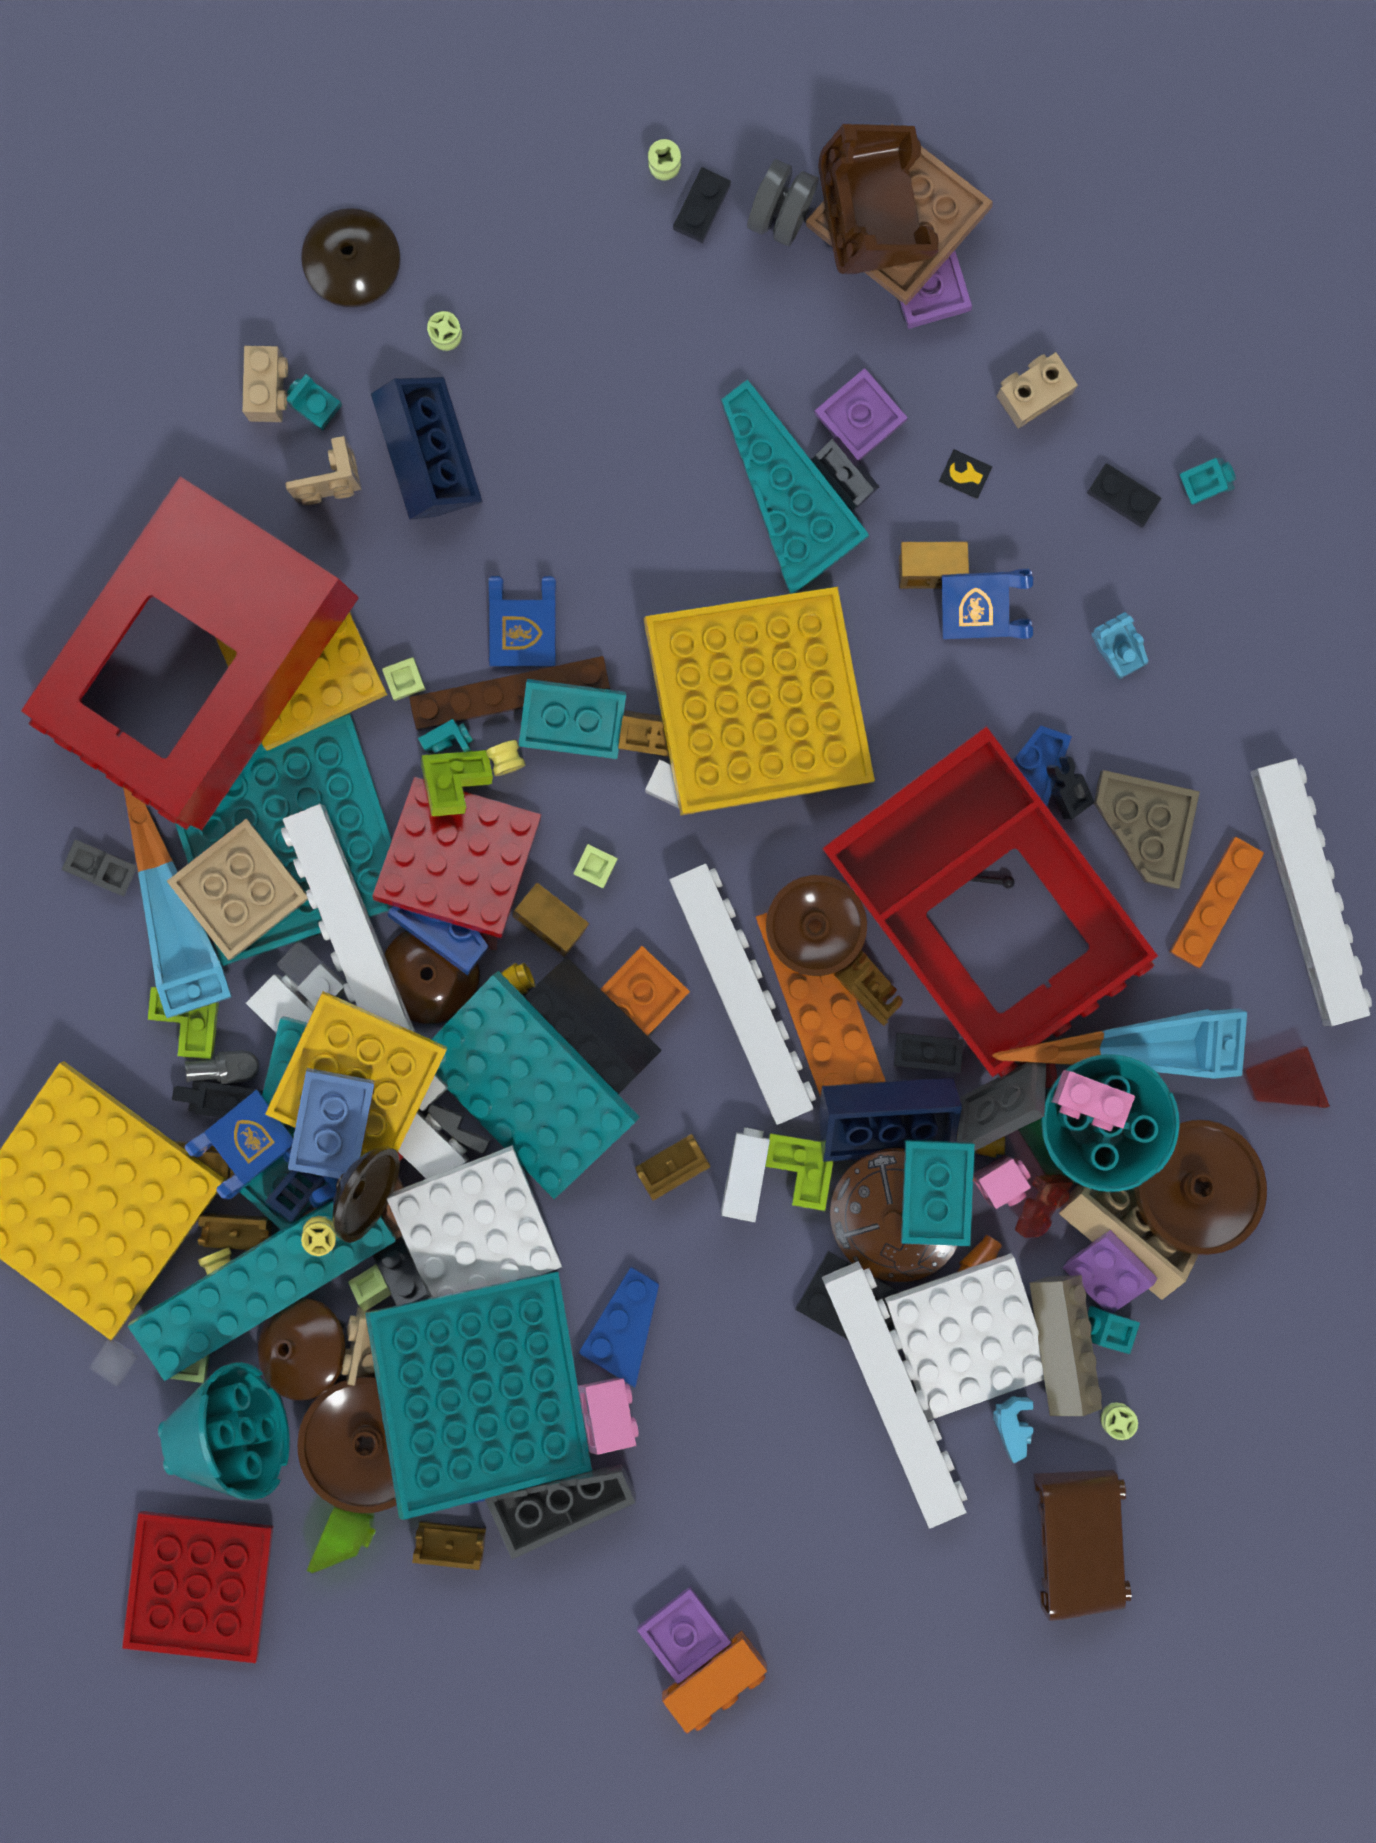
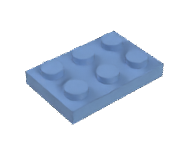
(330, 1123)

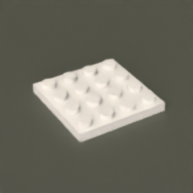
(474, 1226)
(968, 1336)

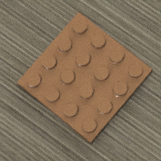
(941, 202)

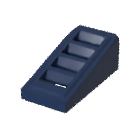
(282, 1210)

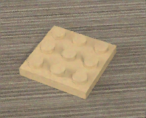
(238, 889)

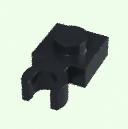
(1072, 790)

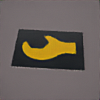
(965, 474)

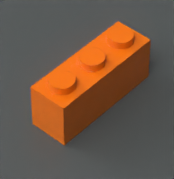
(715, 1684)

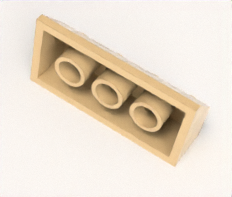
(1100, 1211)

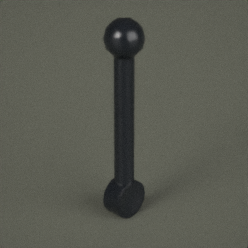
(1007, 882)

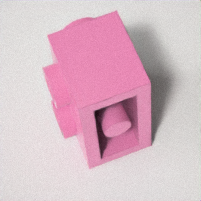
(1088, 1097)
(1003, 1181)
(608, 1415)

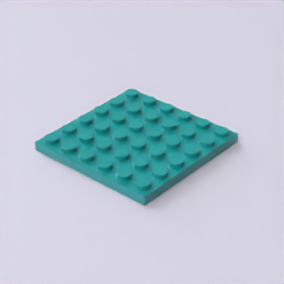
(304, 772)
(478, 1393)

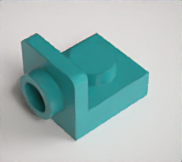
(312, 401)
(1208, 480)
(440, 738)
(1112, 1330)

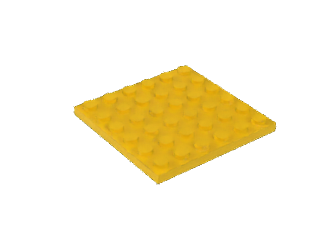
(758, 700)
(95, 1199)

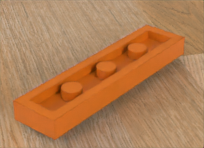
(1216, 902)

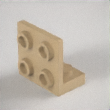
(339, 483)
(358, 1358)

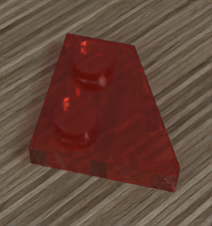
(1287, 1080)
(1037, 1213)

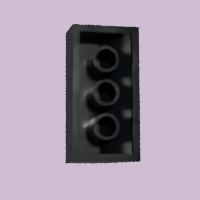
(593, 1024)

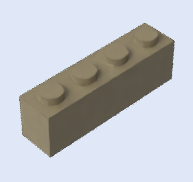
(1066, 1345)

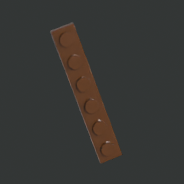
(501, 693)

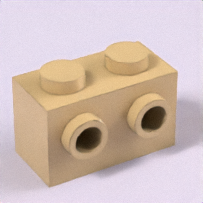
(263, 383)
(1036, 389)

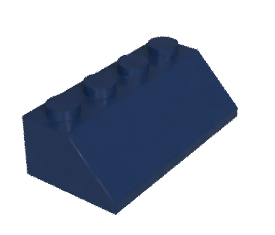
(426, 446)
(885, 1114)

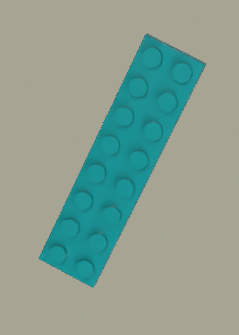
(246, 1293)

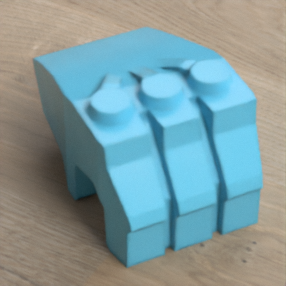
(1120, 645)
(1013, 1433)

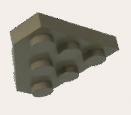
(1149, 823)

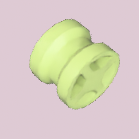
(666, 166)
(441, 325)
(1123, 1427)

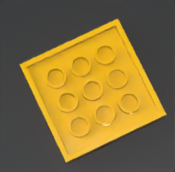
(333, 687)
(364, 1046)

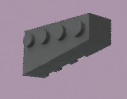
(559, 1507)

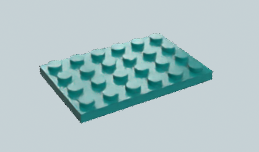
(529, 1086)

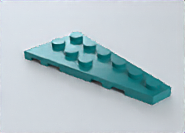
(798, 505)

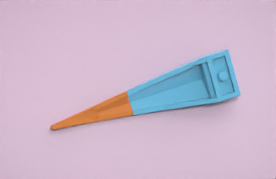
(181, 952)
(1185, 1044)

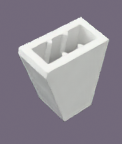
(745, 1175)

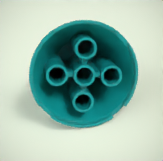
(1127, 1154)
(229, 1434)

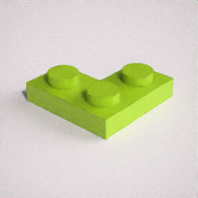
(448, 773)
(196, 1027)
(806, 1159)

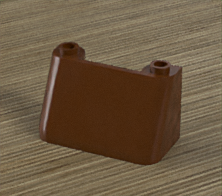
(873, 198)
(1081, 1543)

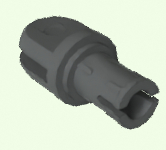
(226, 1067)

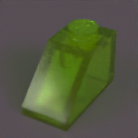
(342, 1538)

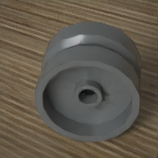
(780, 202)

